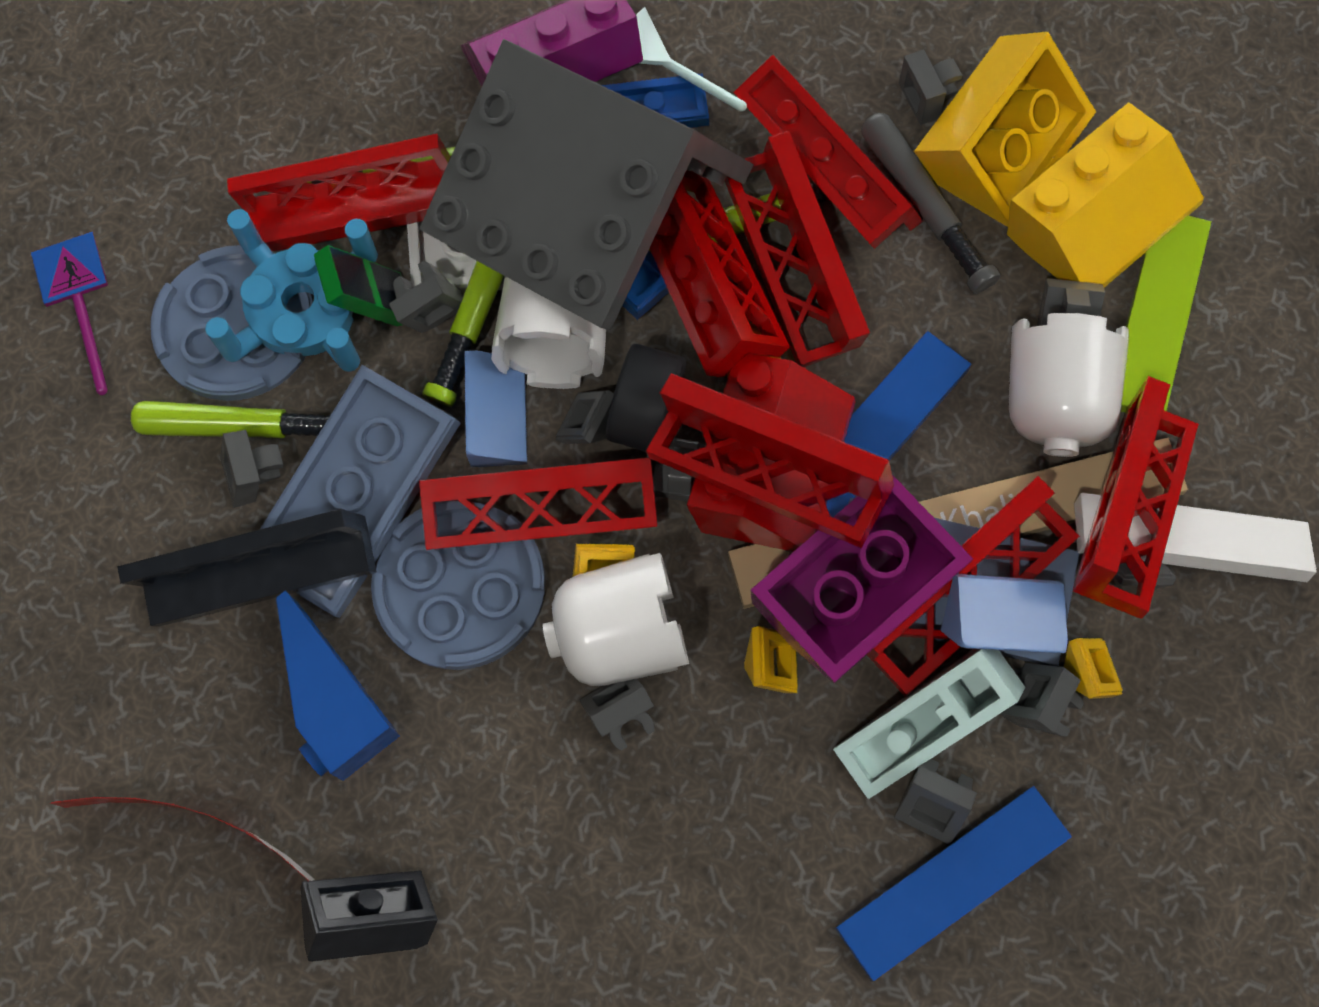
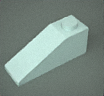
(930, 719)

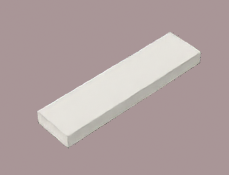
(1221, 541)

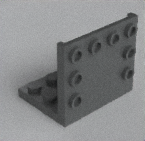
(565, 182)

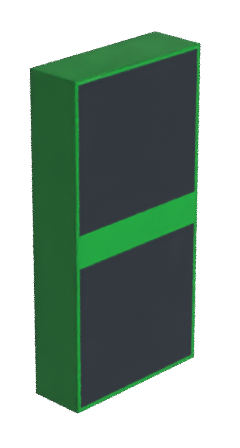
(357, 284)

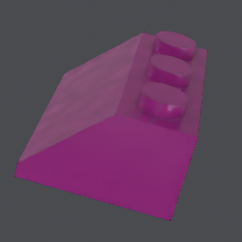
(579, 35)
(844, 599)

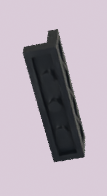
(253, 566)

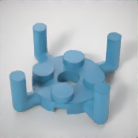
(269, 290)

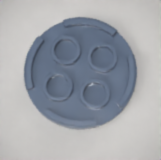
(179, 336)
(457, 602)

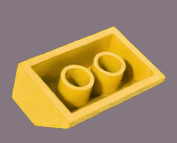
(1006, 124)
(1105, 200)

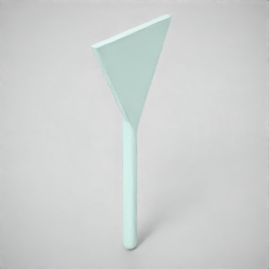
(656, 54)

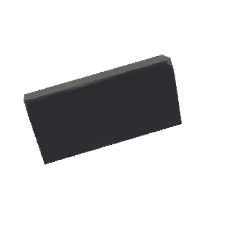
(366, 915)

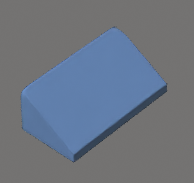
(494, 413)
(1006, 614)

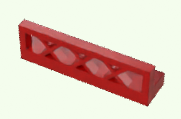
(827, 153)
(319, 212)
(815, 247)
(698, 282)
(778, 440)
(536, 480)
(1124, 499)
(980, 547)

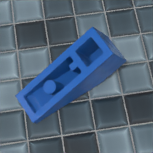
(327, 700)

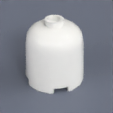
(545, 340)
(1067, 381)
(615, 623)

